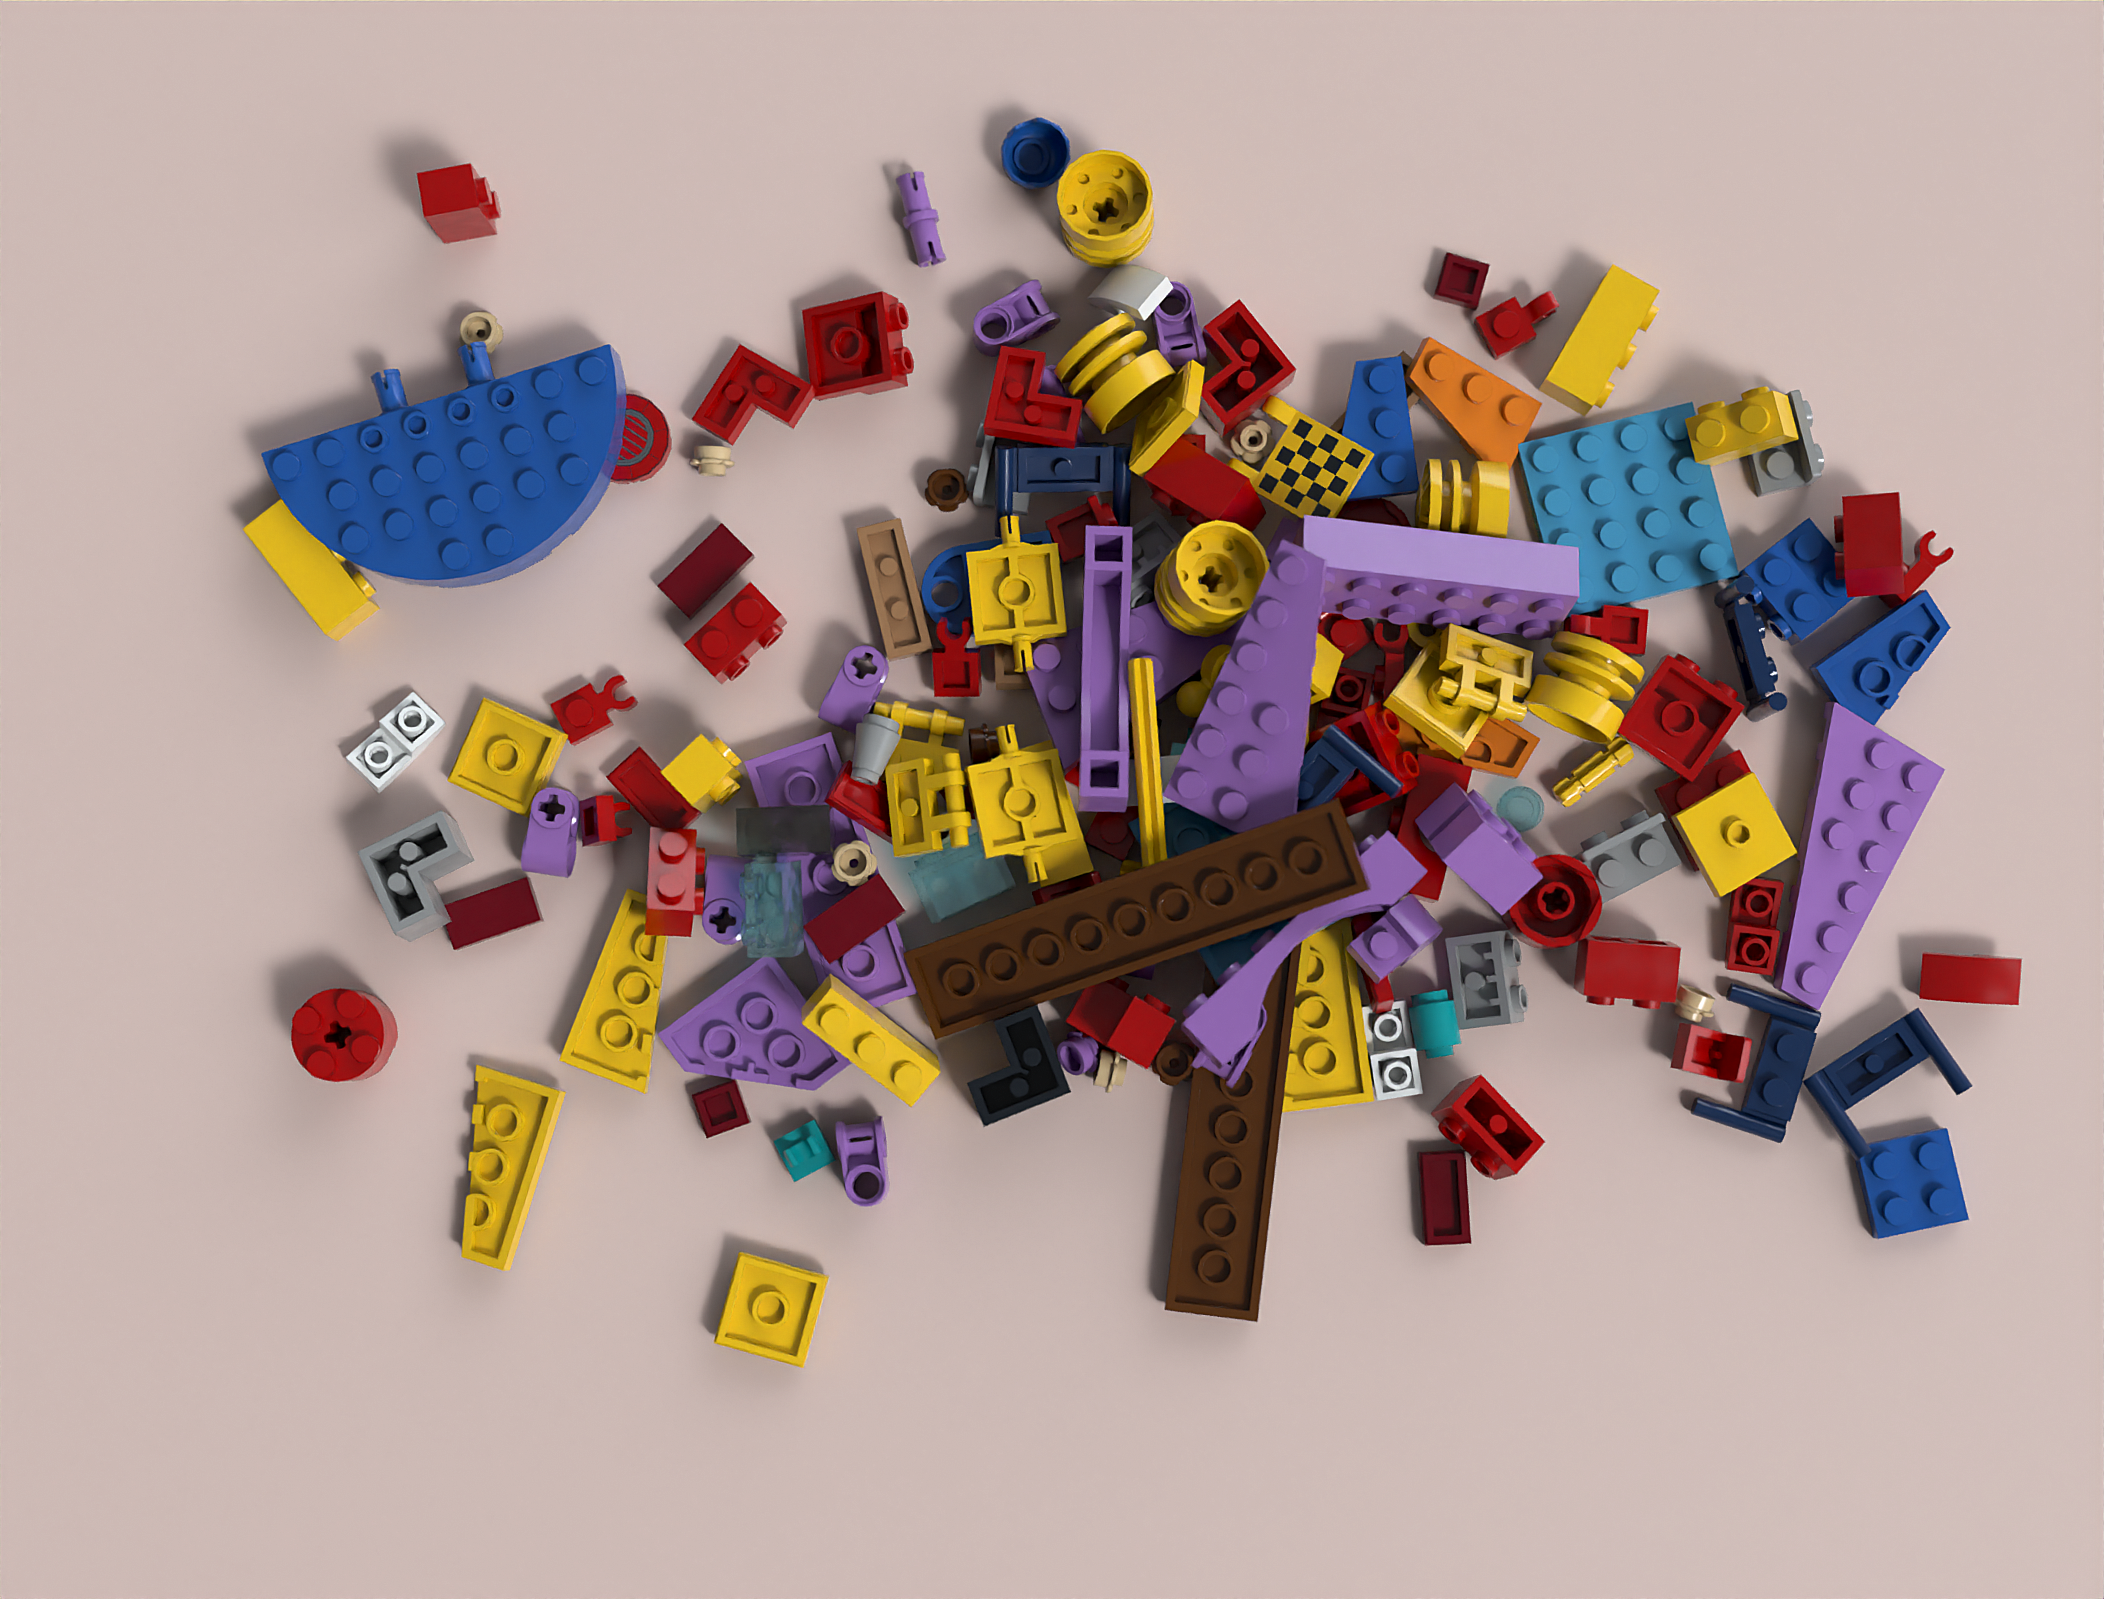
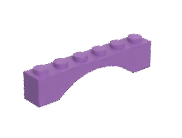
(1105, 669)
(1231, 1014)

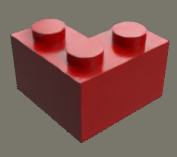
(1250, 371)
(1203, 488)
(1122, 1021)

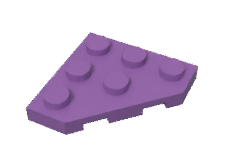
(754, 1033)

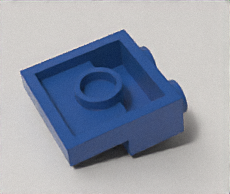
(1797, 583)

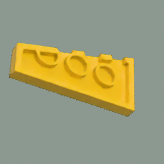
(621, 1005)
(509, 1149)

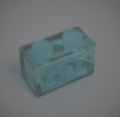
(959, 880)
(772, 908)

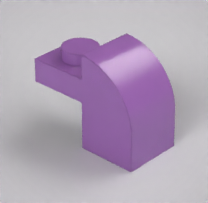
(1394, 938)

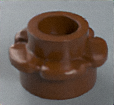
(936, 483)
(982, 744)
(1161, 1062)

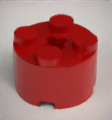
(1578, 901)
(324, 1017)

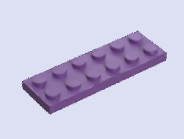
(803, 777)

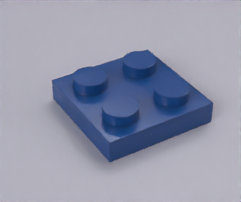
(1911, 1184)

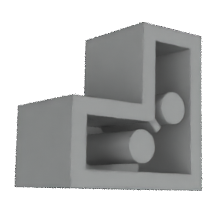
(406, 868)

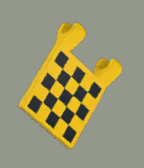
(1309, 467)

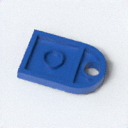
(953, 569)

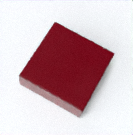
(1461, 281)
(721, 1108)

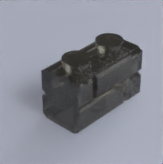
(785, 831)

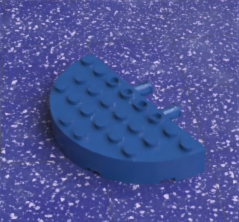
(465, 479)

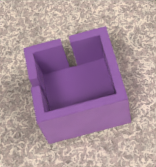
(1480, 846)

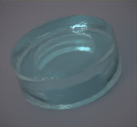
(1521, 808)

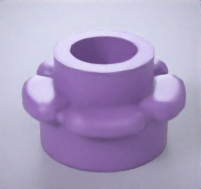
(1078, 1053)

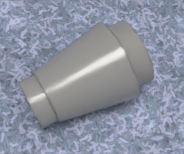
(873, 747)

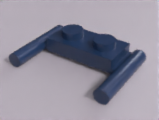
(1062, 469)
(1746, 635)
(1332, 764)
(1875, 1065)
(1777, 1067)

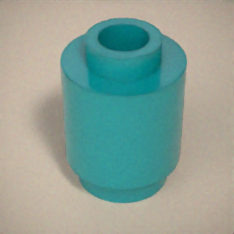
(1434, 1023)

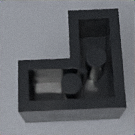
(1033, 1071)

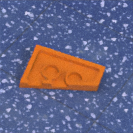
(1474, 403)
(1497, 749)

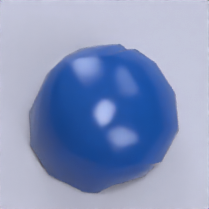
(1035, 153)

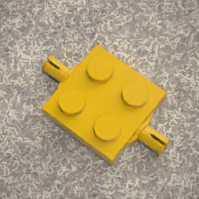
(1016, 594)
(1020, 803)

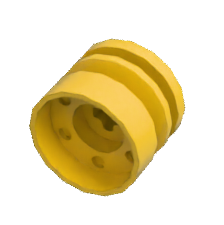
(1102, 185)
(1109, 365)
(1464, 506)
(1226, 562)
(1586, 680)

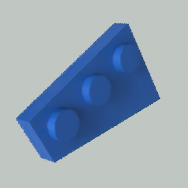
(1381, 423)
(1881, 658)

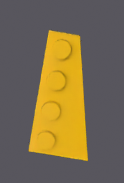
(1328, 1032)

